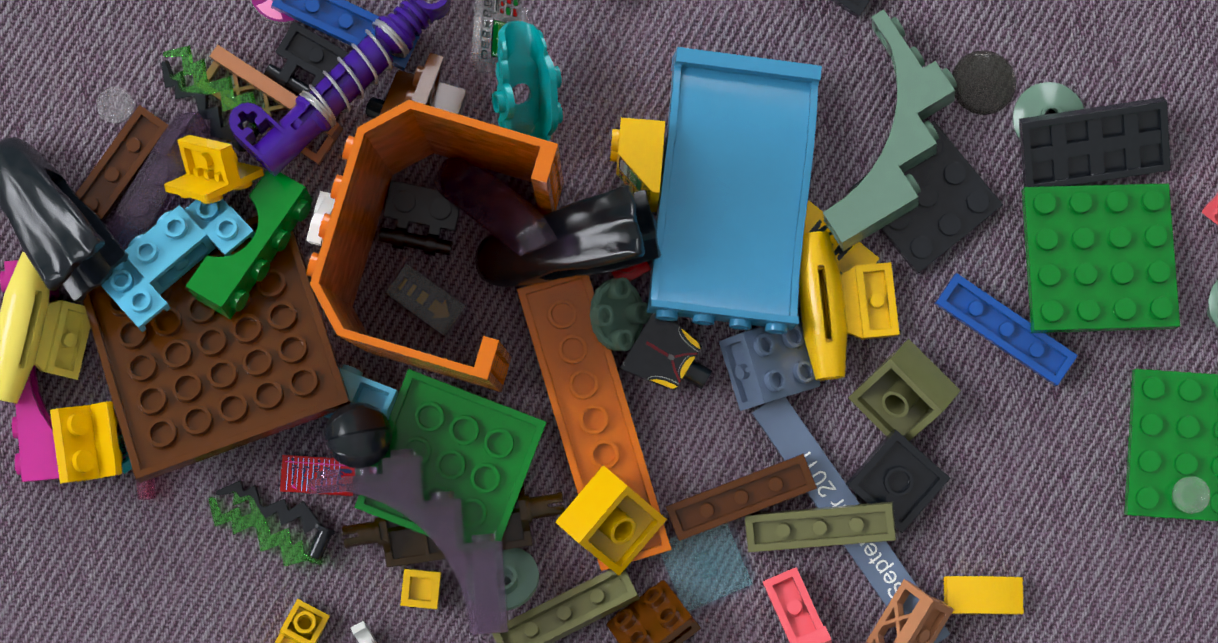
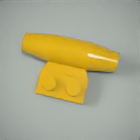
(841, 304)

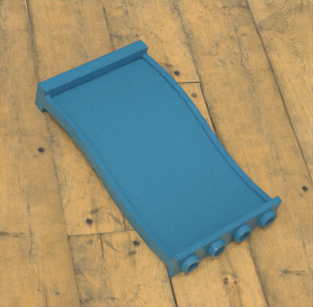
(734, 190)

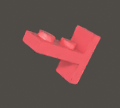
(795, 608)

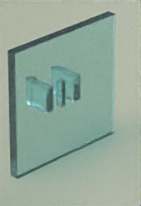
(705, 567)

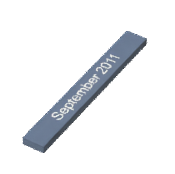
(874, 558)

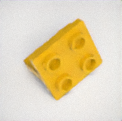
(210, 170)
(86, 442)

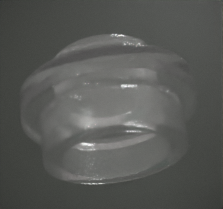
(115, 105)
(1191, 495)

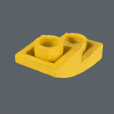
(984, 594)
(303, 624)

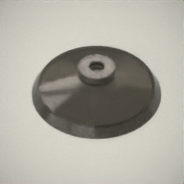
(984, 82)

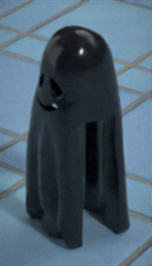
(54, 227)
(592, 239)

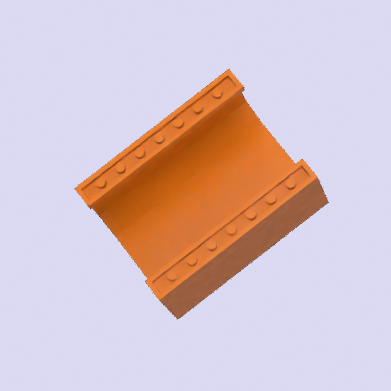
(372, 158)

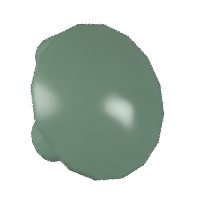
(617, 314)

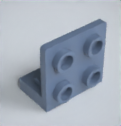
(767, 365)

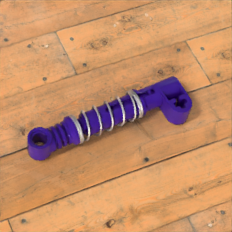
(318, 109)

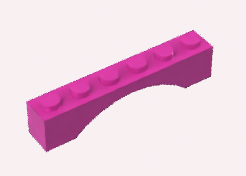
(32, 421)

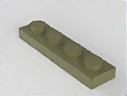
(820, 527)
(571, 610)

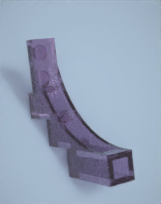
(476, 564)

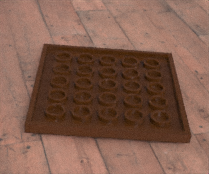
(215, 382)

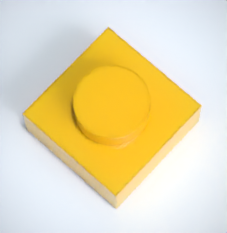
(421, 588)

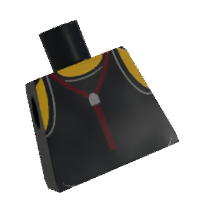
(665, 356)

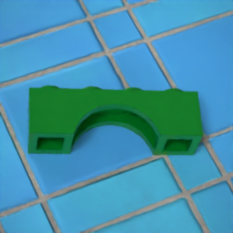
(227, 280)

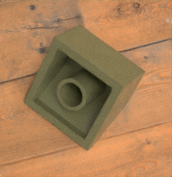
(905, 392)

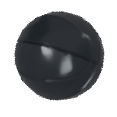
(358, 435)

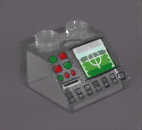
(488, 20)

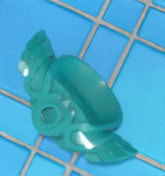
(525, 60)

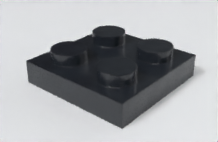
(898, 475)

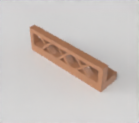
(269, 89)
(917, 627)

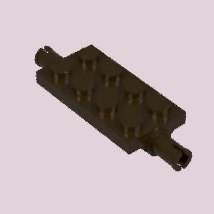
(407, 546)

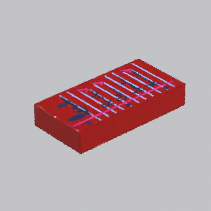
(298, 469)

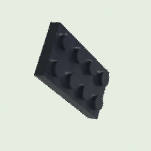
(1095, 144)

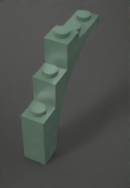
(885, 190)

